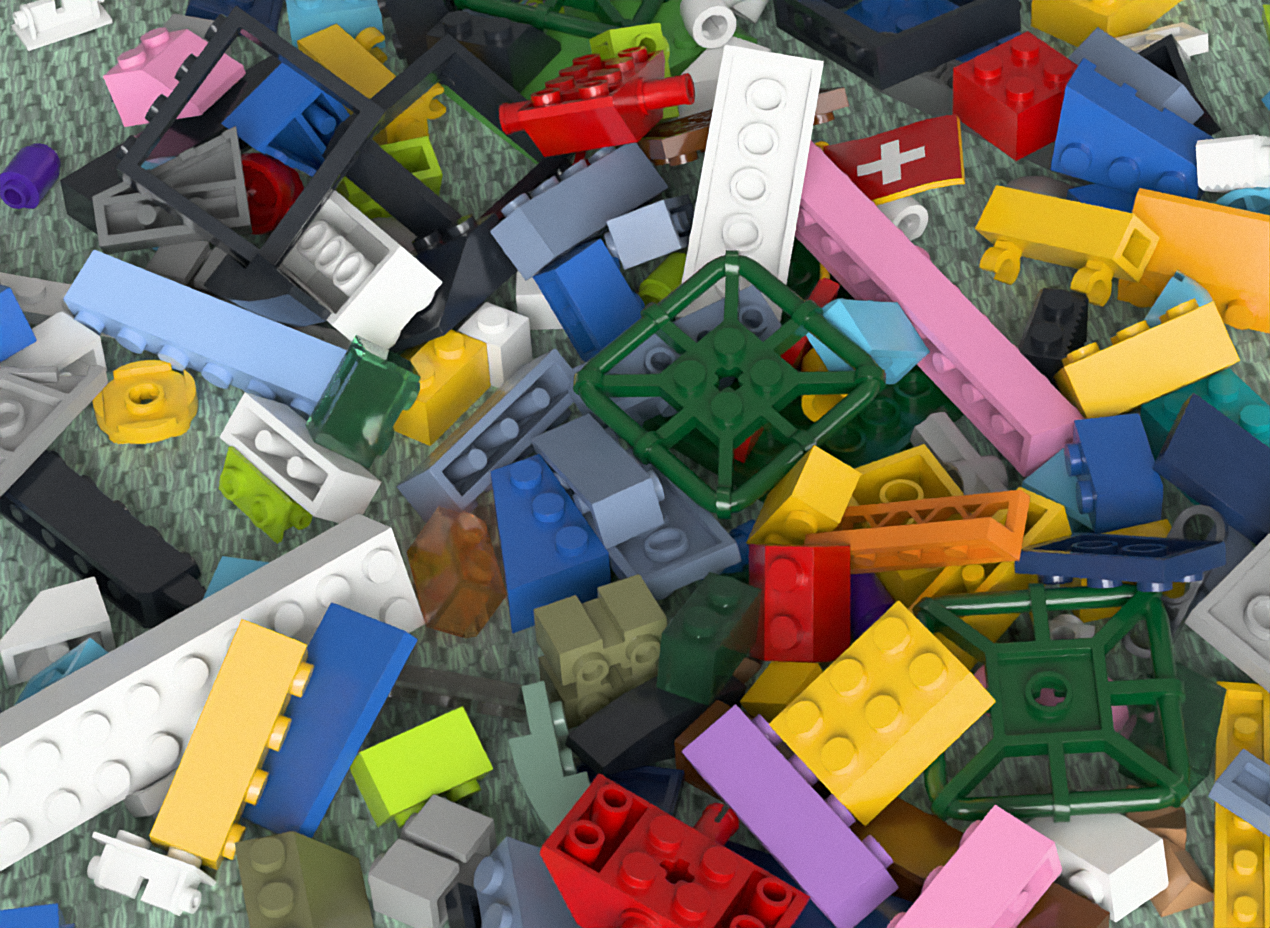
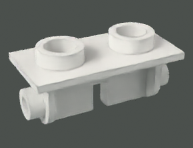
(43, 24)
(171, 877)

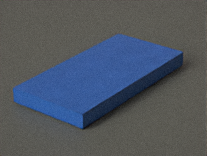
(350, 681)

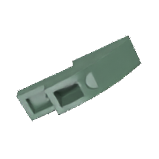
(545, 771)

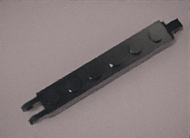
(102, 540)

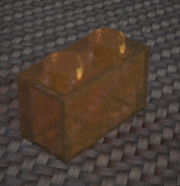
(456, 573)

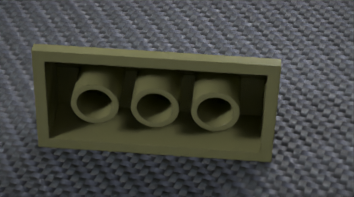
(301, 884)

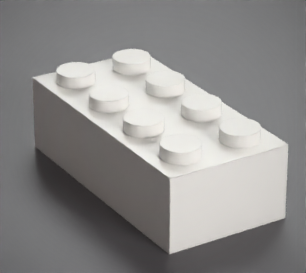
(359, 274)

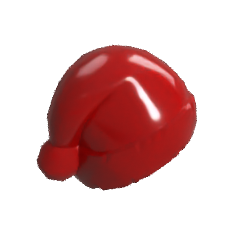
(270, 190)

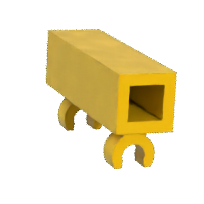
(364, 70)
(1064, 233)

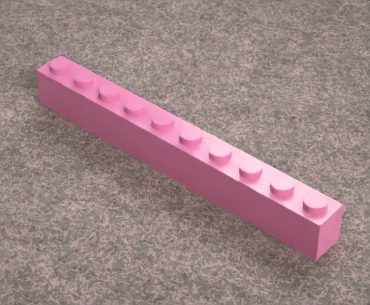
(967, 353)

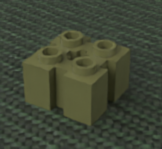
(599, 646)

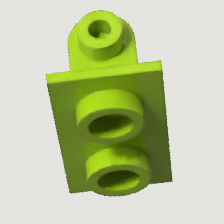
(260, 497)

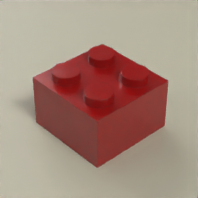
(1013, 94)

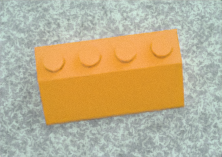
(1214, 246)

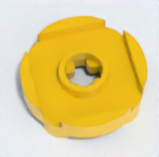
(168, 415)

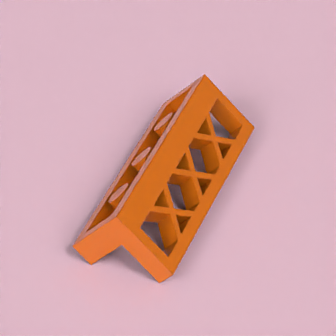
(933, 539)

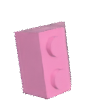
(151, 71)

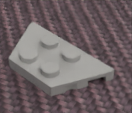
(36, 410)

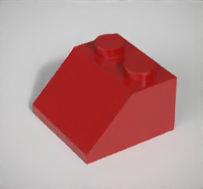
(802, 601)

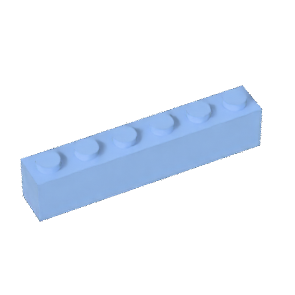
(202, 333)

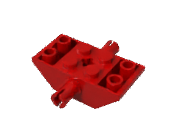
(599, 102)
(643, 868)

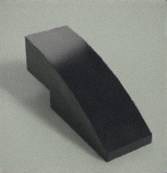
(266, 292)
(641, 727)

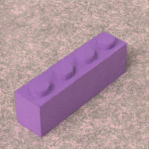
(790, 819)

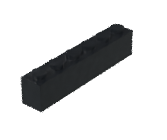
(182, 135)

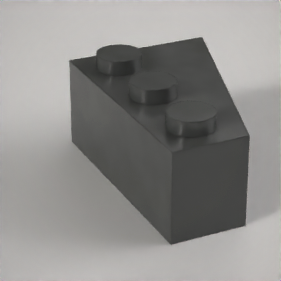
(204, 175)

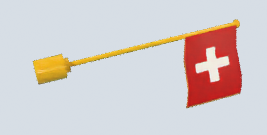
(885, 170)

